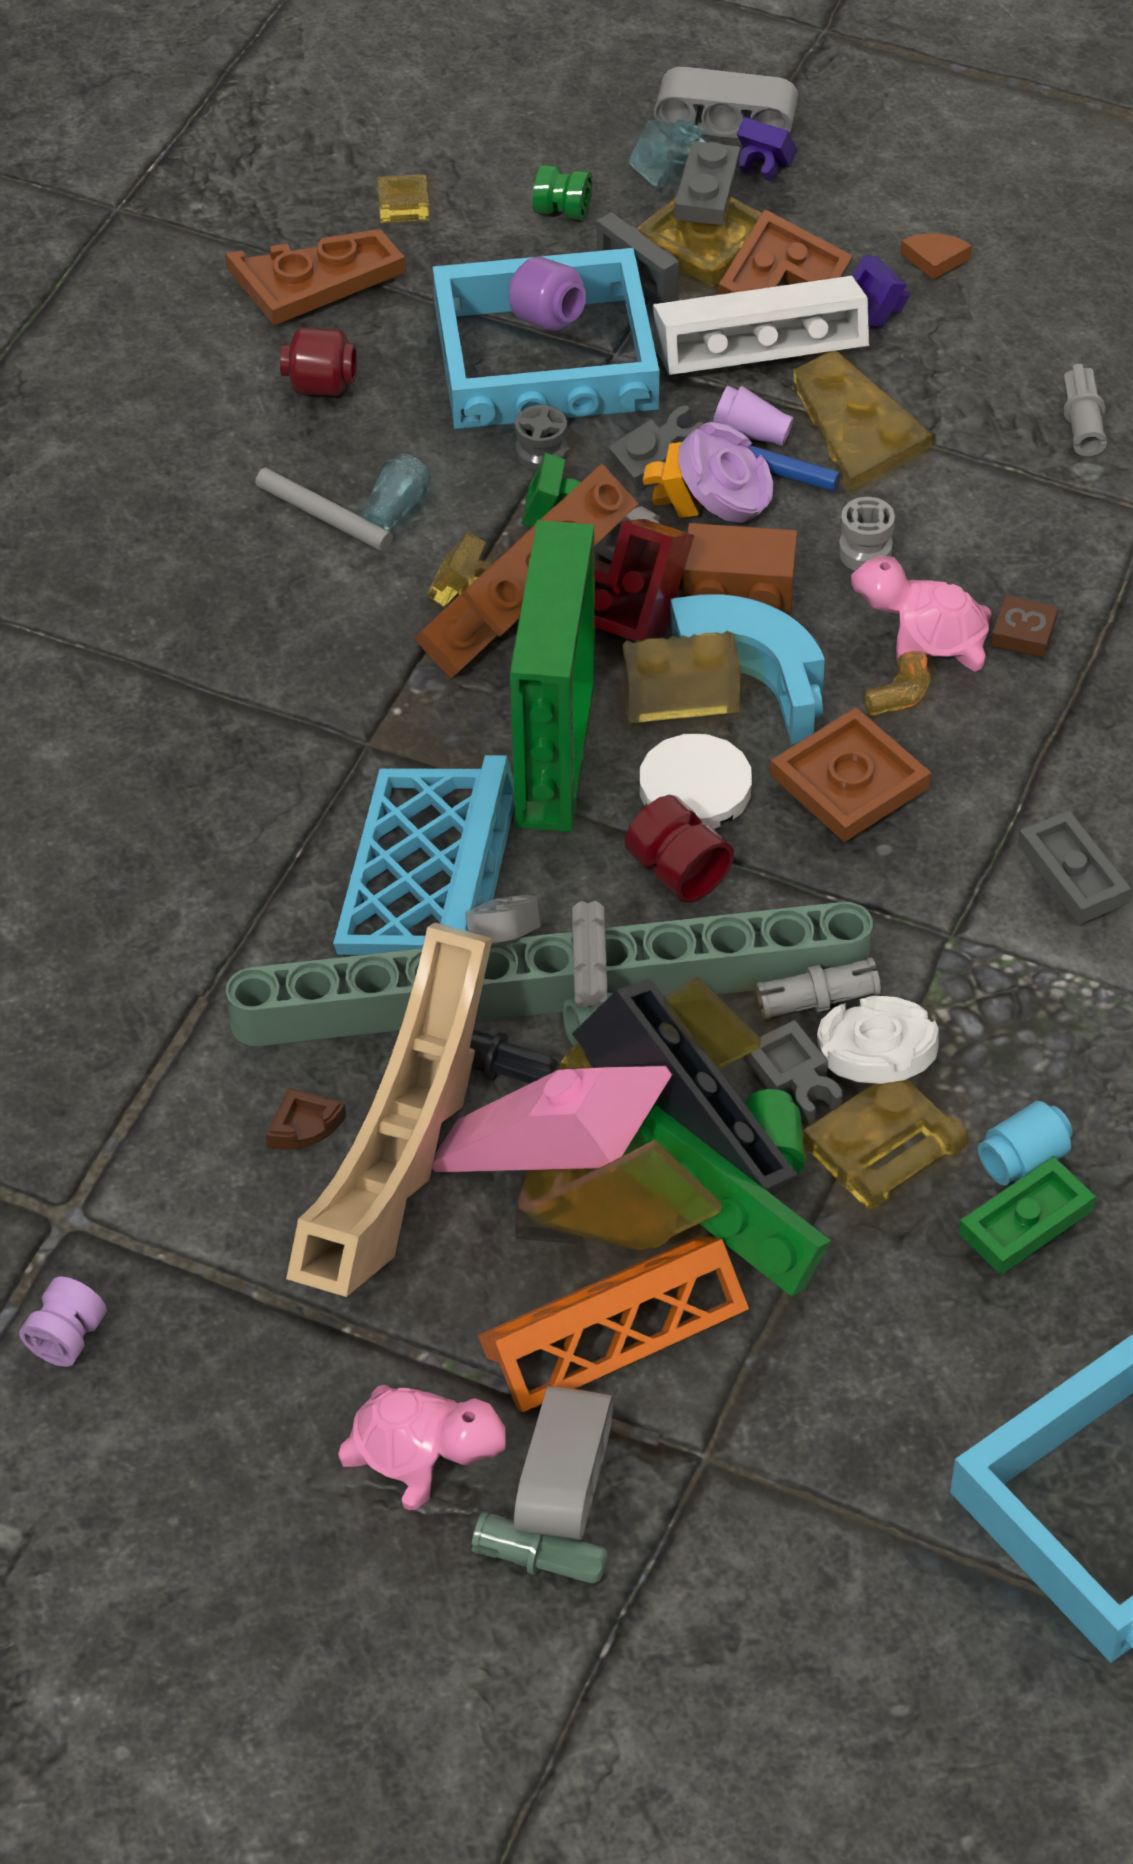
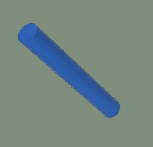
(799, 470)

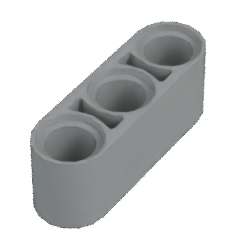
(721, 100)
(563, 1463)

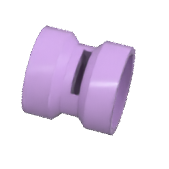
(59, 1326)

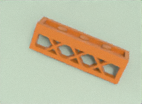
(605, 1299)

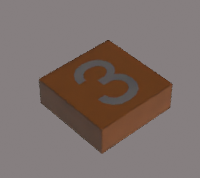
(1024, 626)

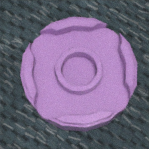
(725, 472)

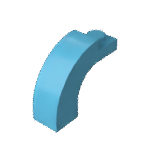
(768, 648)

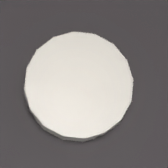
(702, 772)
(878, 1040)

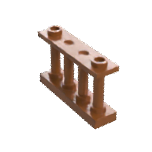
(497, 595)

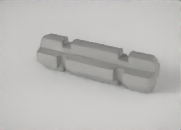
(589, 954)

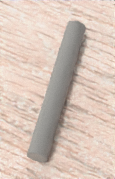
(324, 509)

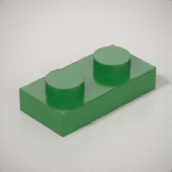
(1027, 1215)

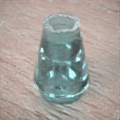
(397, 490)

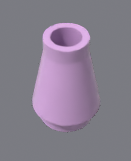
(753, 416)

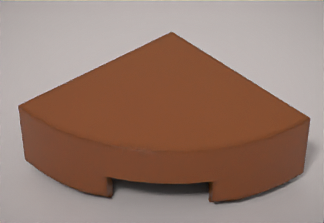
(935, 252)

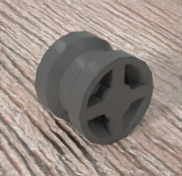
(540, 431)

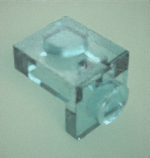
(661, 147)

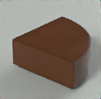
(304, 1120)

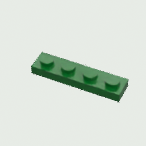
(750, 1217)

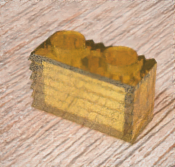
(681, 677)

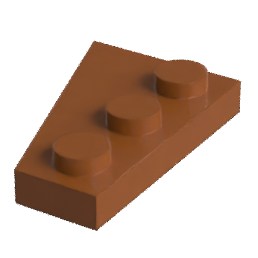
(307, 278)

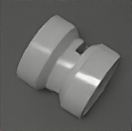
(866, 531)

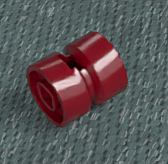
(679, 848)

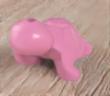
(932, 614)
(408, 1430)

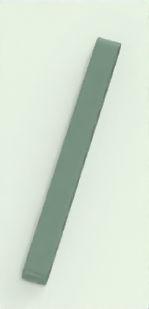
(538, 971)

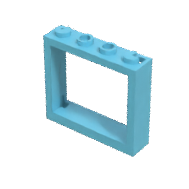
(574, 391)
(1015, 1446)

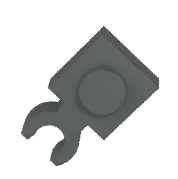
(650, 444)
(796, 1066)

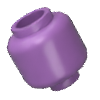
(546, 293)

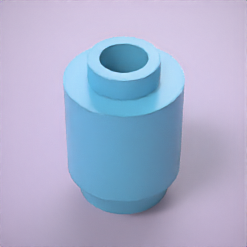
(1025, 1142)

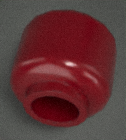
(319, 362)

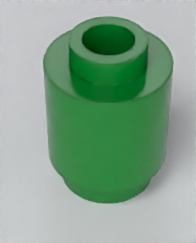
(781, 1122)

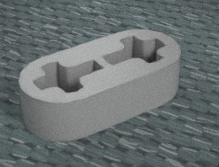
(504, 917)

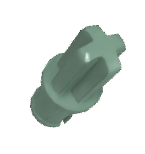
(564, 1556)

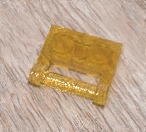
(873, 1127)

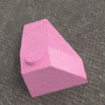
(555, 1122)

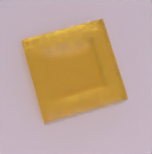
(403, 198)

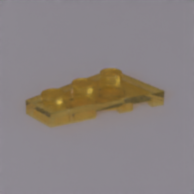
(859, 421)

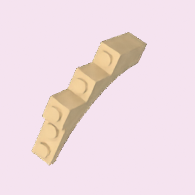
(361, 1211)

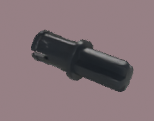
(497, 1055)

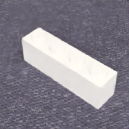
(761, 325)

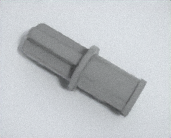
(1084, 411)

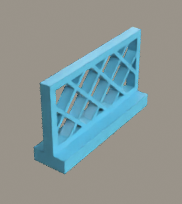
(475, 855)

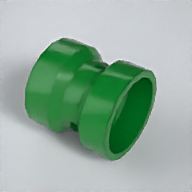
(562, 192)

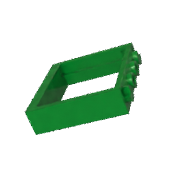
(553, 675)

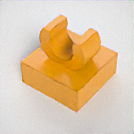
(671, 484)

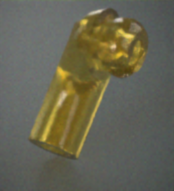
(906, 688)

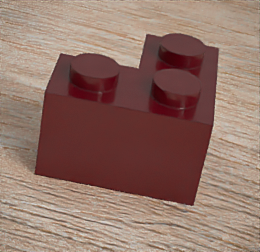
(641, 580)

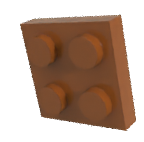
(850, 774)

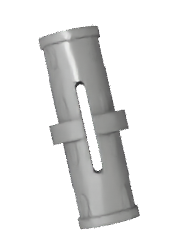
(818, 988)

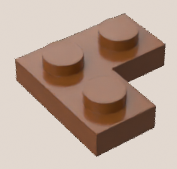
(779, 253)

